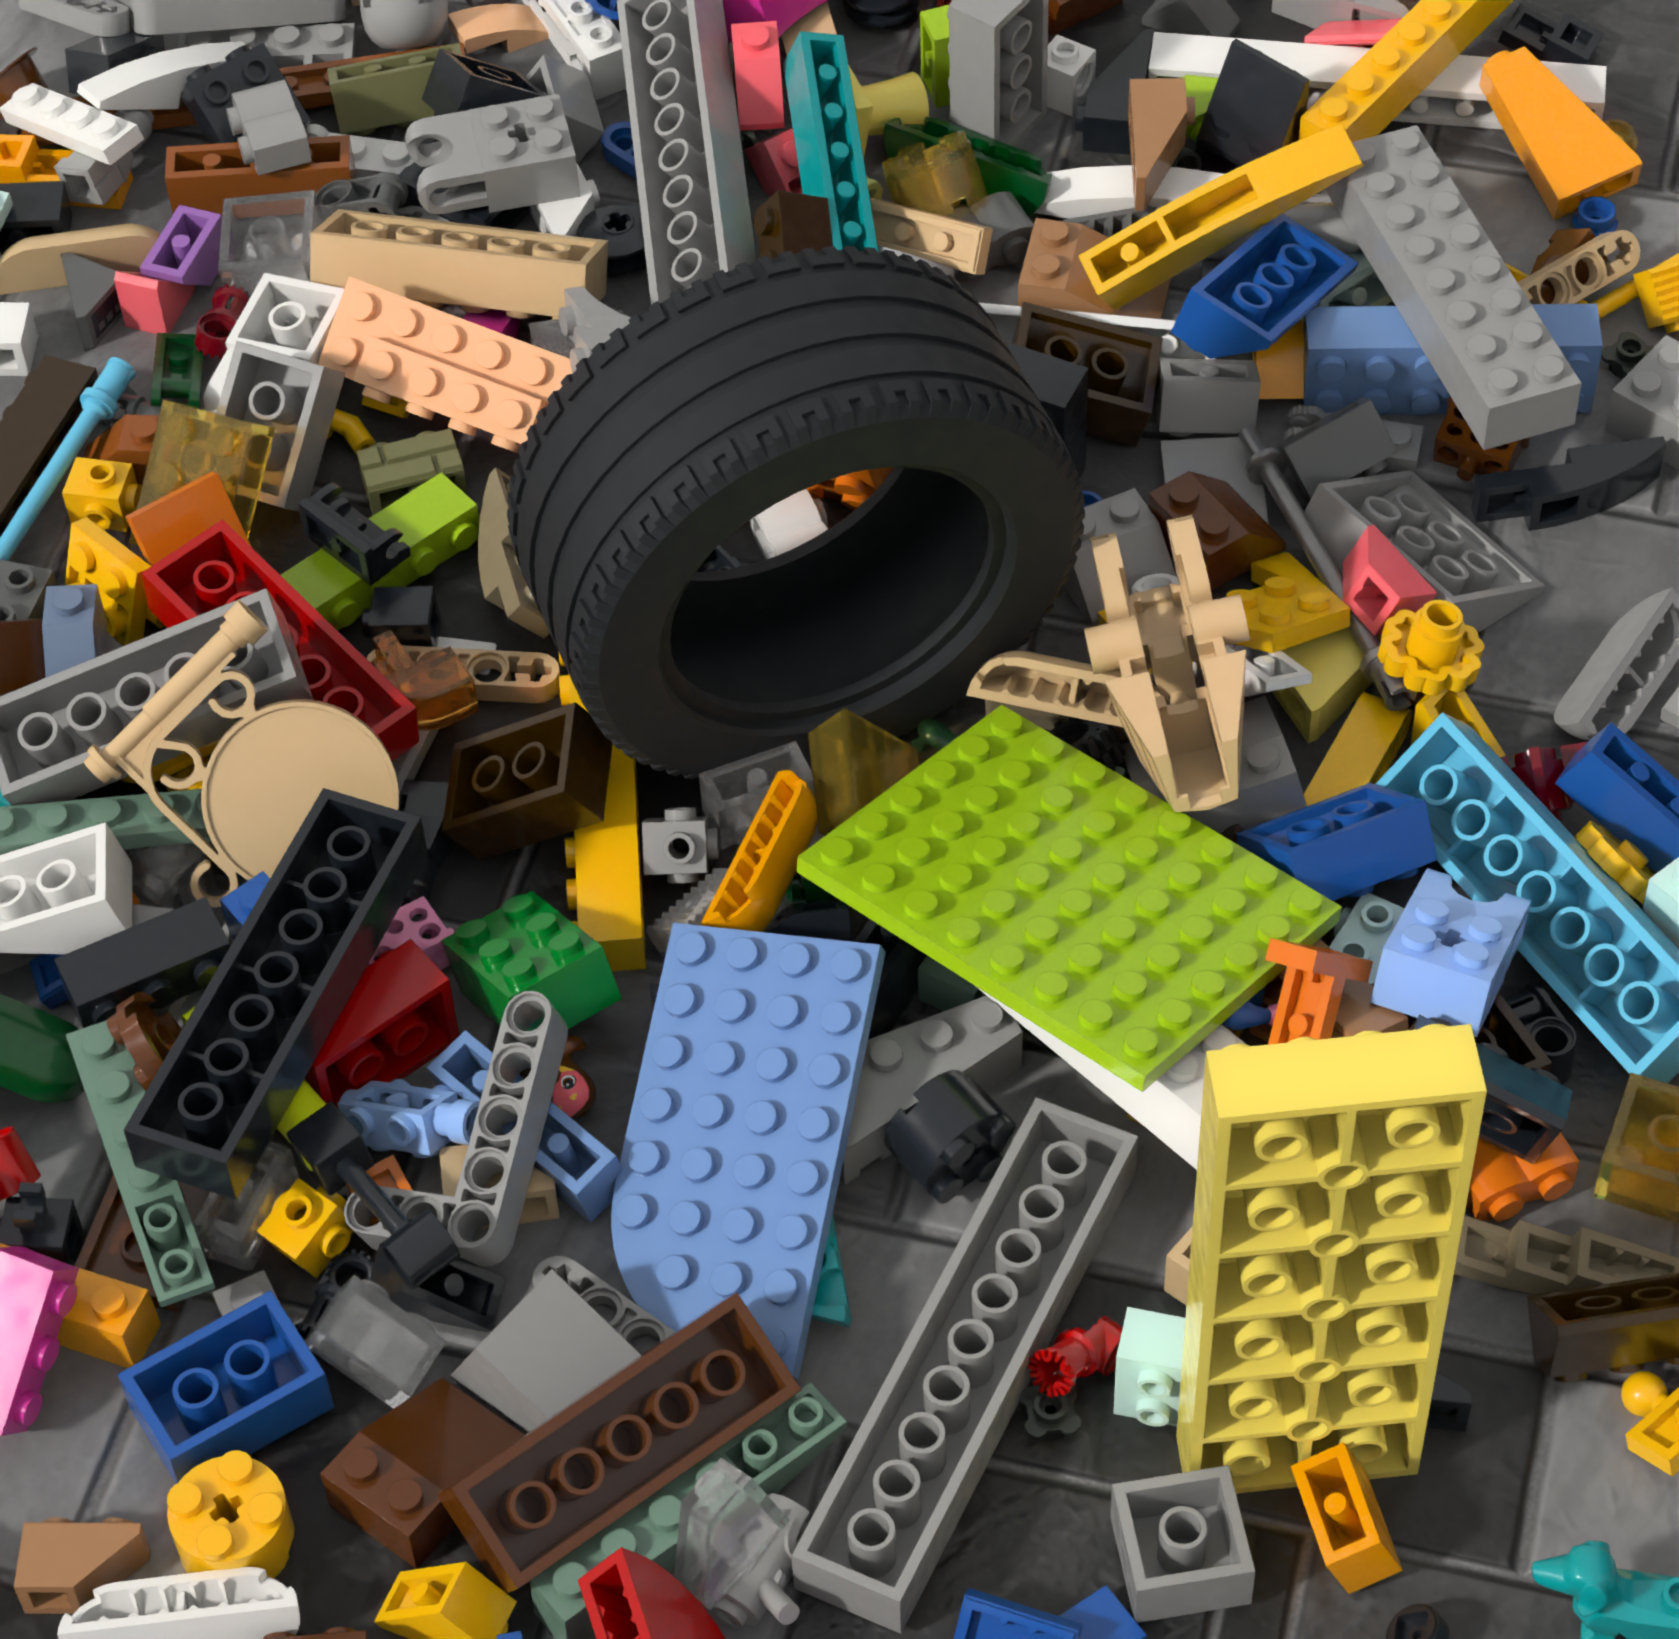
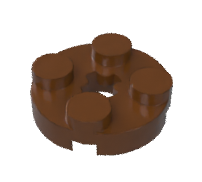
(143, 1034)

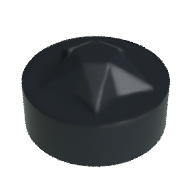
(1418, 1622)

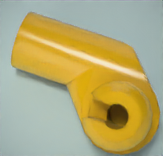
(351, 429)

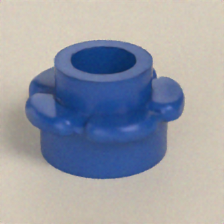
(1596, 214)

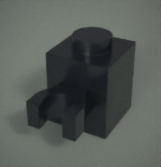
(41, 1223)

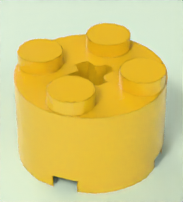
(230, 1516)

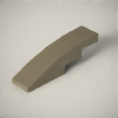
(1548, 1261)

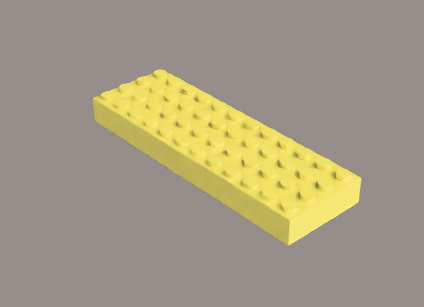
(1325, 1248)

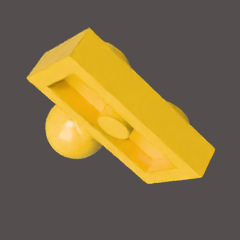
(1657, 1434)

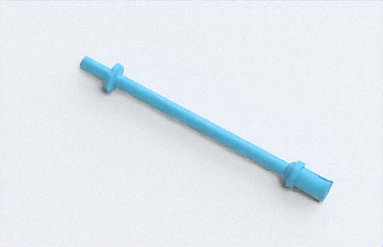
(98, 404)

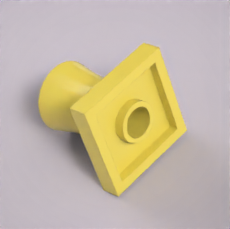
(886, 100)

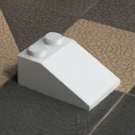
(64, 893)

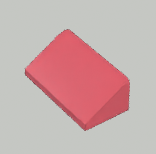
(1351, 33)

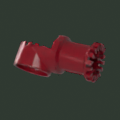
(218, 322)

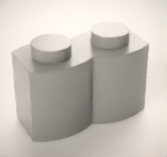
(269, 128)

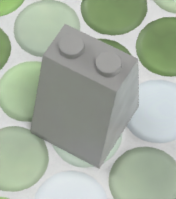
(544, 1355)

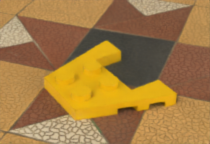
(1289, 605)

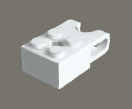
(281, 317)

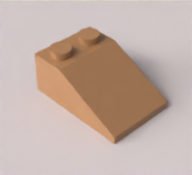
(1057, 279)

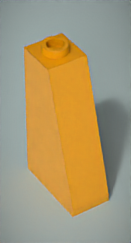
(1555, 133)

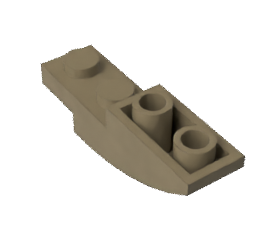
(498, 565)

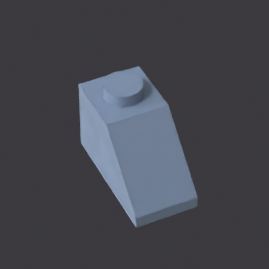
(72, 626)

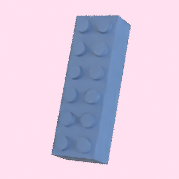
(1376, 357)

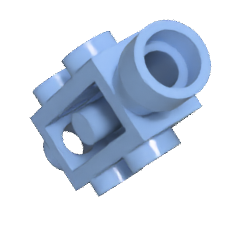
(409, 1116)

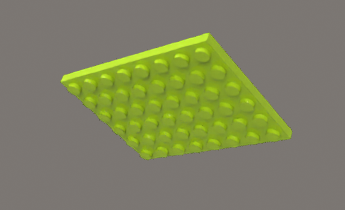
(1069, 894)

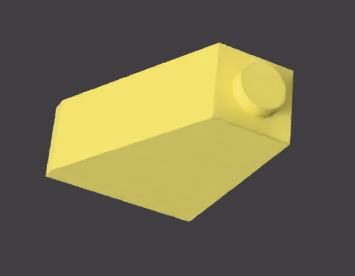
(1334, 685)

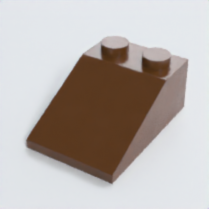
(403, 1460)

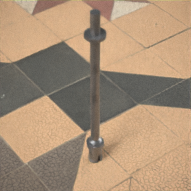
(1267, 467)

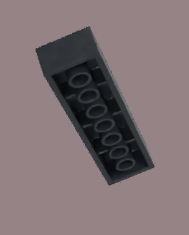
(277, 994)

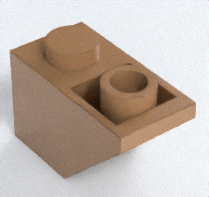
(67, 1560)

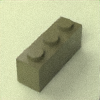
(383, 90)

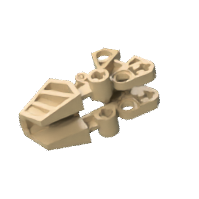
(1197, 739)

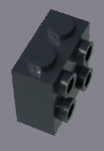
(210, 90)

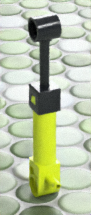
(339, 1157)

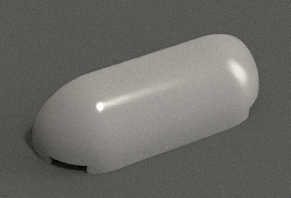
(1624, 669)

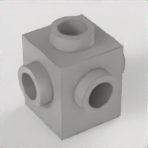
(663, 857)

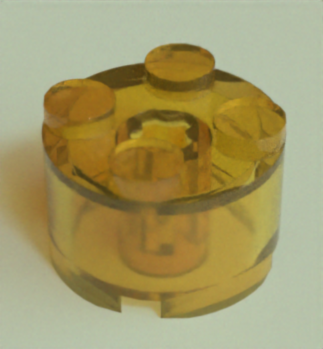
(935, 176)

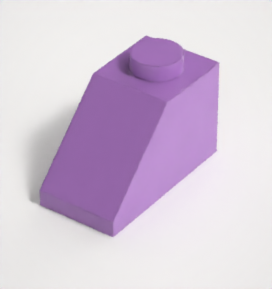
(186, 248)

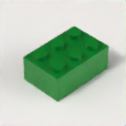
(531, 949)

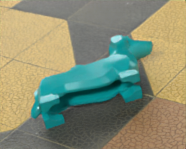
(1612, 1598)

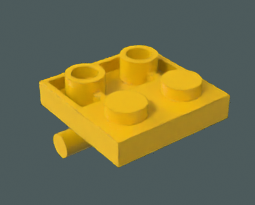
(117, 571)

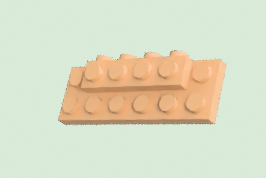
(441, 364)

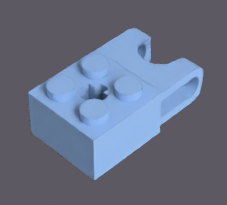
(1449, 953)

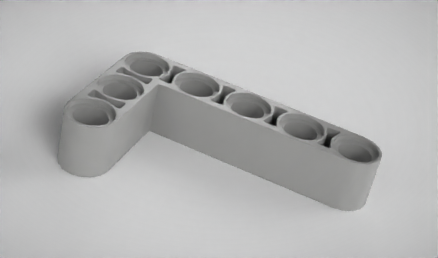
(188, 16)
(487, 1149)

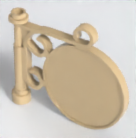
(262, 768)

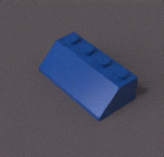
(1261, 290)

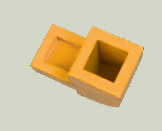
(1283, 366)

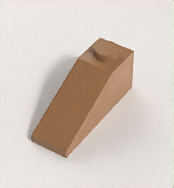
(1156, 131)

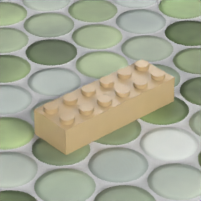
(457, 262)

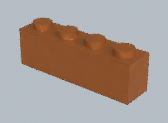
(211, 172)

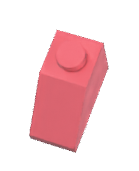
(757, 75)

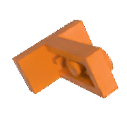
(1311, 988)

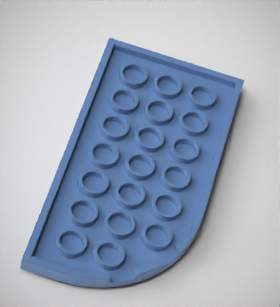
(742, 1125)

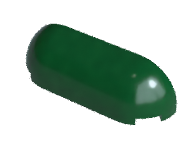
(1000, 164)
(36, 1054)

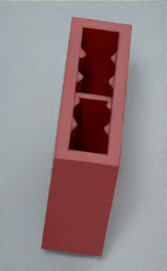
(642, 1600)

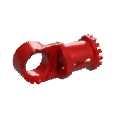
(1075, 1356)

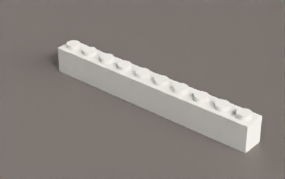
(1448, 100)

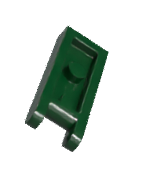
(176, 369)

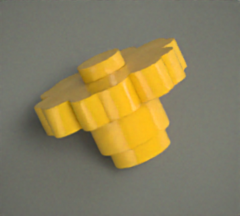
(1431, 649)
(1619, 860)

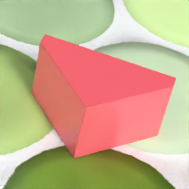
(150, 302)

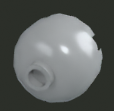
(404, 23)

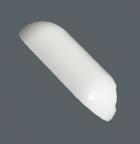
(187, 1606)

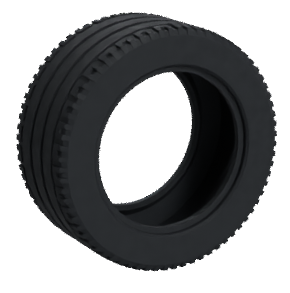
(740, 403)

